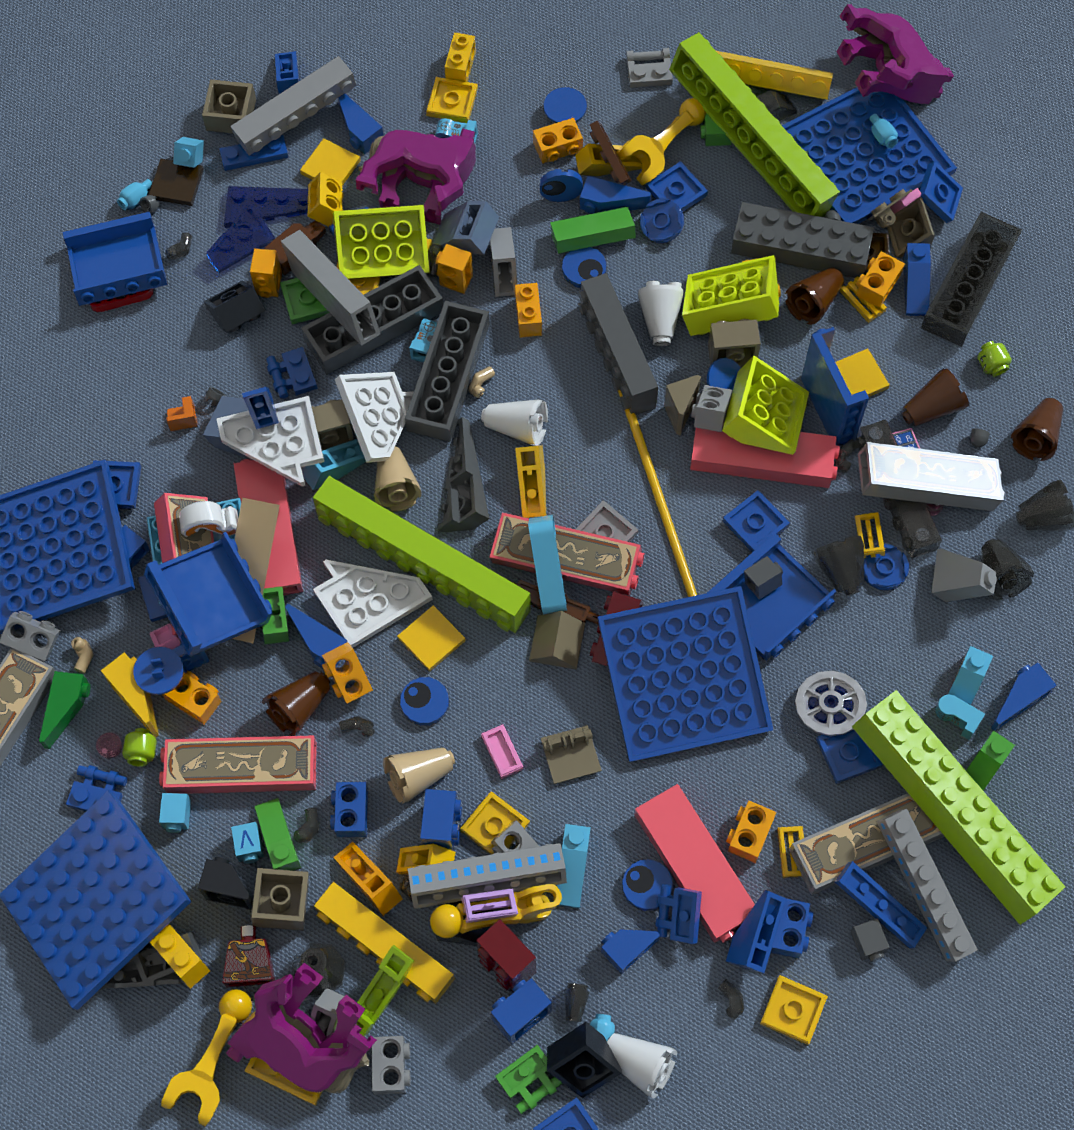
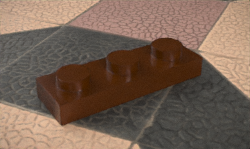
(609, 153)

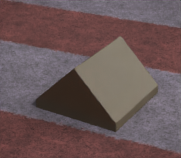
(911, 226)
(680, 400)
(557, 640)

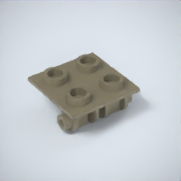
(883, 214)
(571, 754)

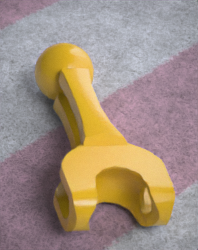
(651, 150)
(531, 906)
(234, 1008)

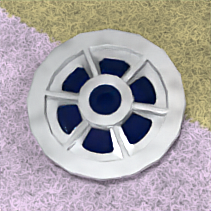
(830, 703)

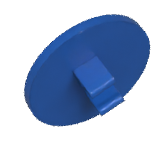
(565, 104)
(723, 373)
(158, 670)

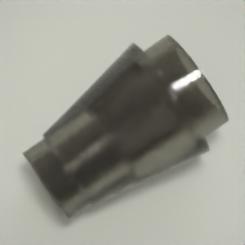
(575, 1001)

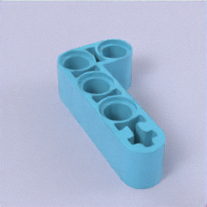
(547, 564)

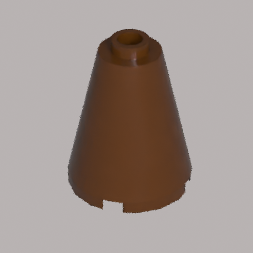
(813, 296)
(935, 400)
(1039, 431)
(296, 702)

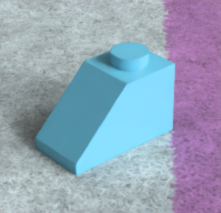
(970, 674)

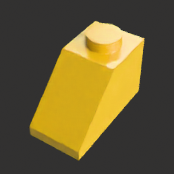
(422, 855)

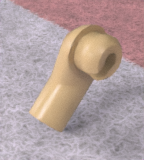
(478, 379)
(84, 653)

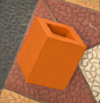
(182, 417)

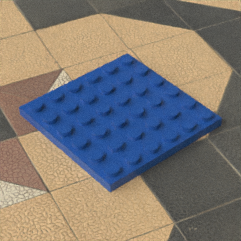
(864, 171)
(61, 545)
(685, 673)
(94, 899)

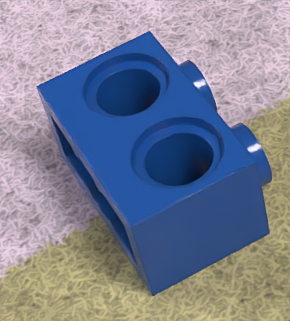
(356, 809)
(793, 928)

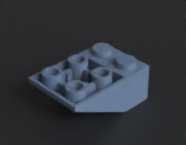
(468, 227)

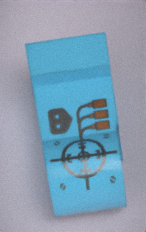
(447, 128)
(422, 340)
(960, 713)

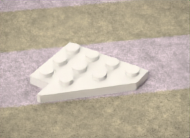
(375, 410)
(280, 446)
(368, 599)

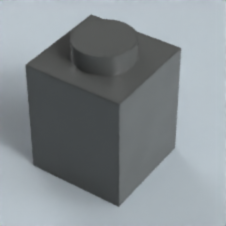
(763, 577)
(870, 940)

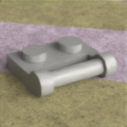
(651, 73)

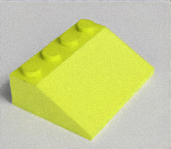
(380, 241)
(731, 294)
(765, 408)

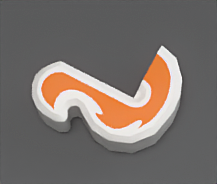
(208, 516)

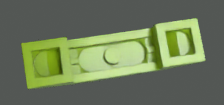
(383, 987)

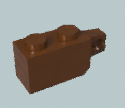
(313, 231)

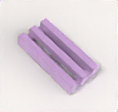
(468, 909)

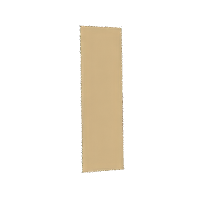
(254, 542)

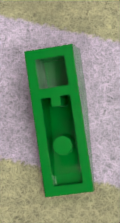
(64, 702)

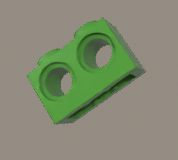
(276, 629)

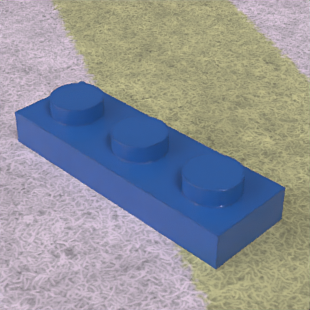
(236, 157)

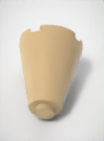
(396, 483)
(416, 771)

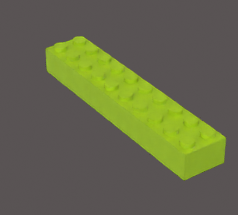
(752, 128)
(422, 555)
(958, 807)

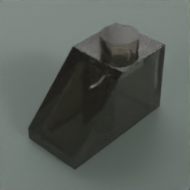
(777, 104)

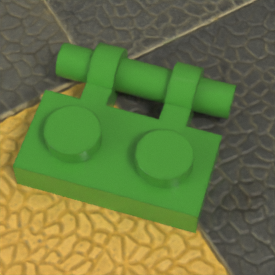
(523, 1073)

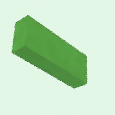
(593, 230)

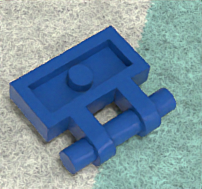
(299, 373)
(85, 794)
(685, 914)

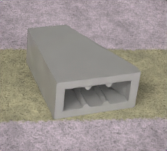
(503, 262)
(961, 577)

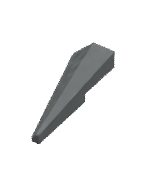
(466, 499)
(150, 968)

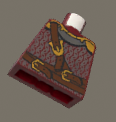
(248, 961)

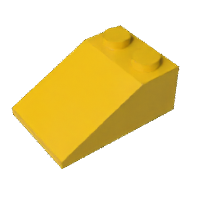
(121, 679)

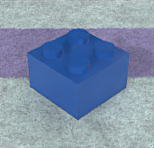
(440, 818)
(520, 1010)

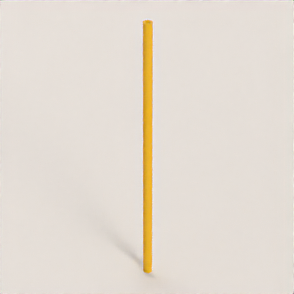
(661, 504)

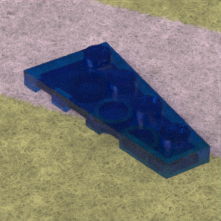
(267, 201)

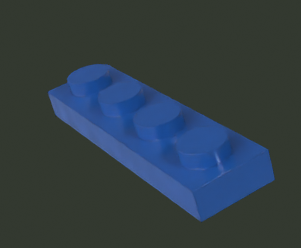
(881, 904)

